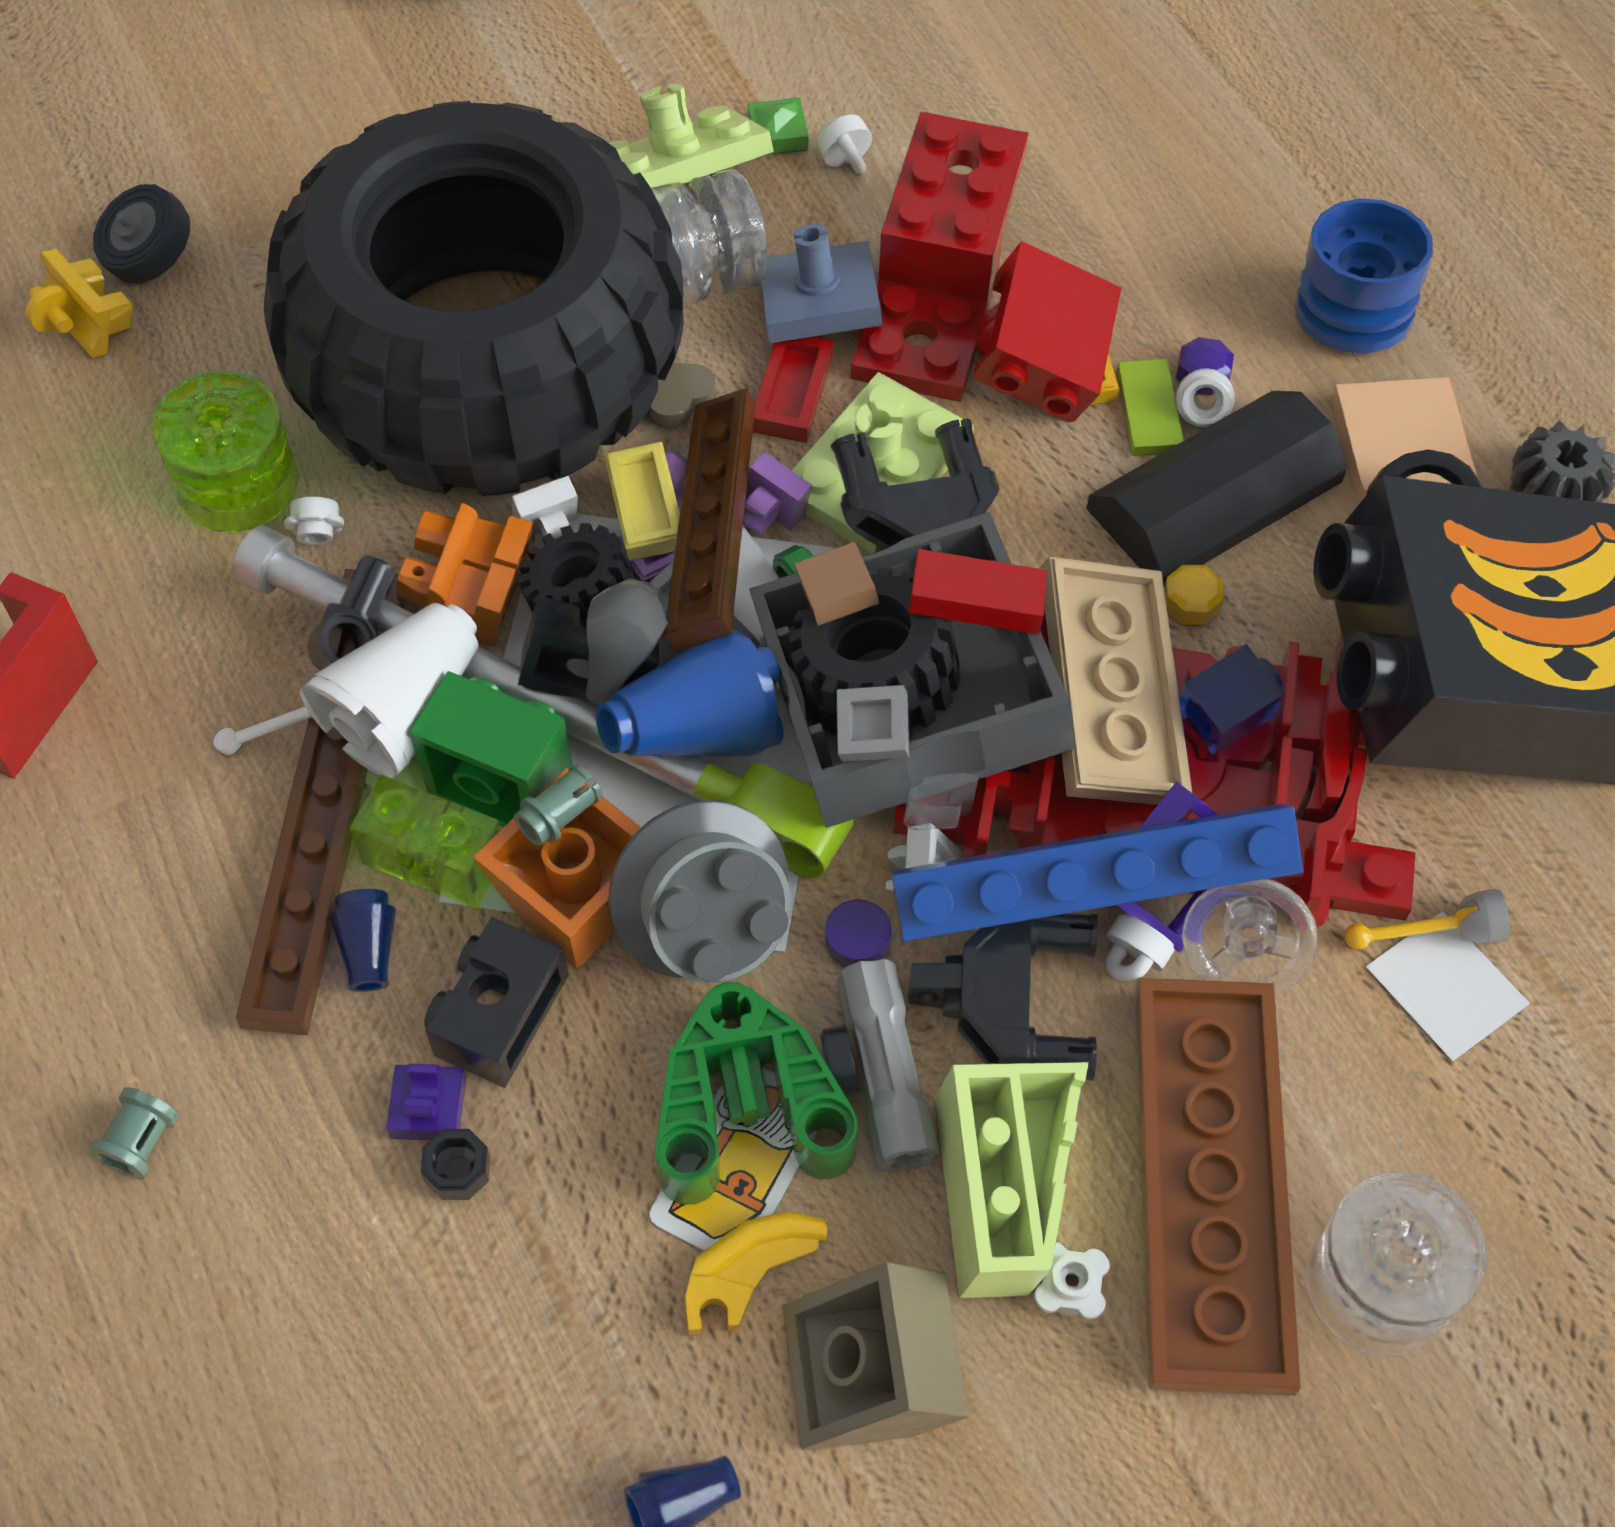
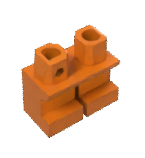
(474, 566)

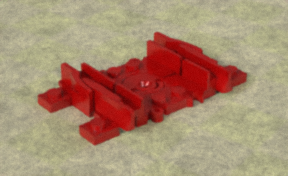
(1310, 746)

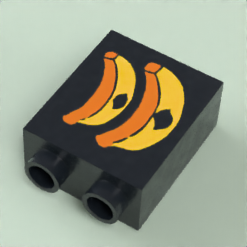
(1477, 628)

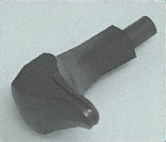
(621, 634)

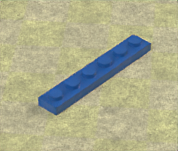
(1097, 871)

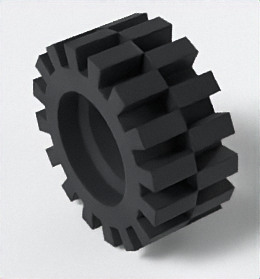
(572, 557)

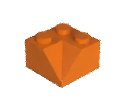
(565, 884)

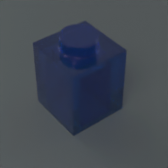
(1231, 698)

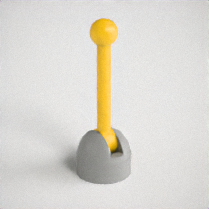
(1478, 917)

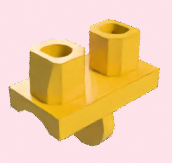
(72, 303)

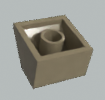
(874, 1358)

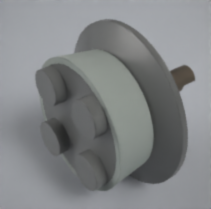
(701, 892)

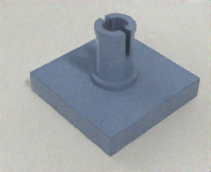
(819, 288)

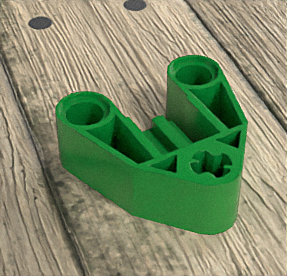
(804, 1085)

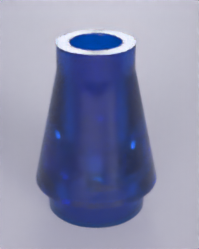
(364, 936)
(682, 1494)

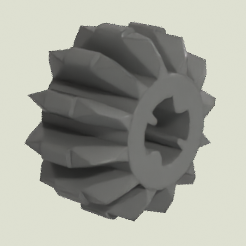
(1563, 465)

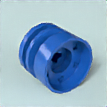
(1363, 275)

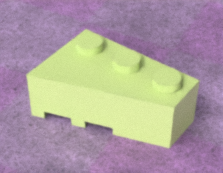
(1005, 1169)

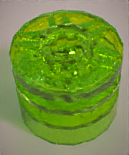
(225, 451)

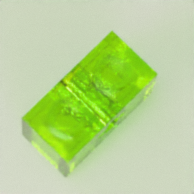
(424, 840)

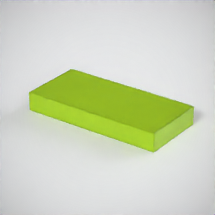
(1149, 406)

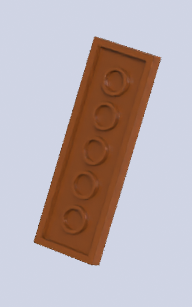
(1215, 1189)

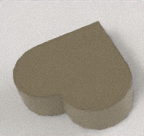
(680, 393)

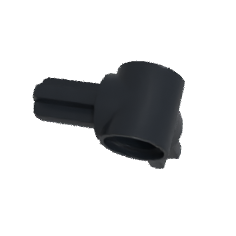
(354, 612)

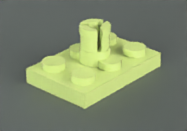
(688, 149)
(900, 440)

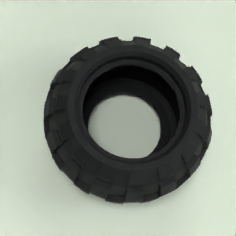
(492, 388)

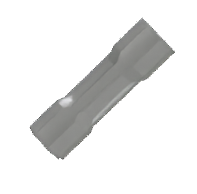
(897, 1111)

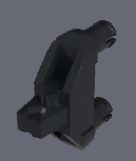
(907, 509)
(991, 989)

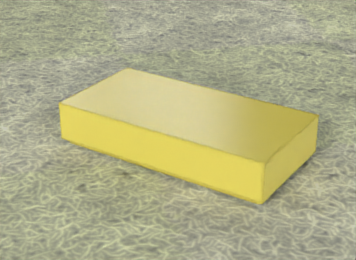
(644, 499)

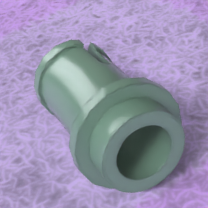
(556, 806)

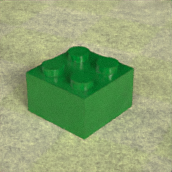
(488, 746)

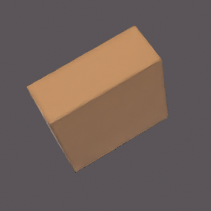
(836, 583)

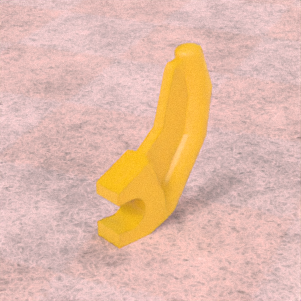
(740, 1259)

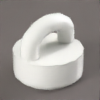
(845, 142)
(1141, 942)

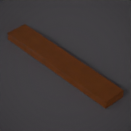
(710, 521)

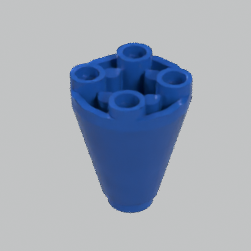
(698, 704)

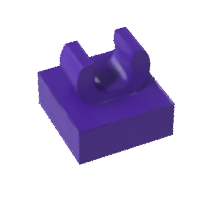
(425, 1101)

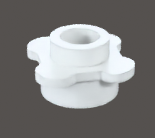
(1083, 1299)

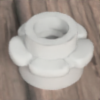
(314, 520)

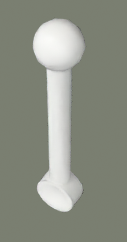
(229, 741)

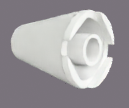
(387, 682)

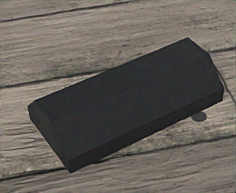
(1222, 483)

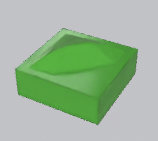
(784, 121)

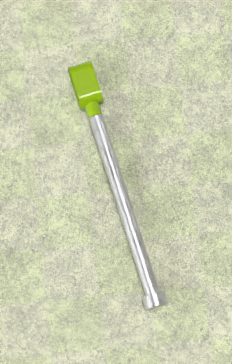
(782, 802)

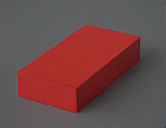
(792, 388)
(978, 591)

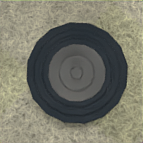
(141, 233)

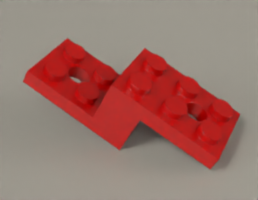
(940, 254)

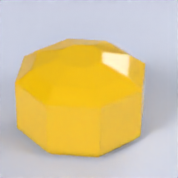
(1193, 594)

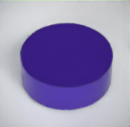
(857, 932)

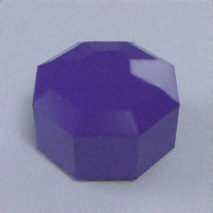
(1203, 354)

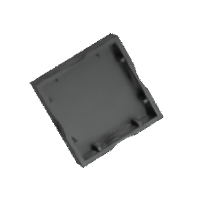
(1000, 717)

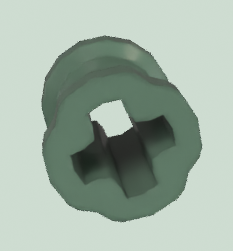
(133, 1133)

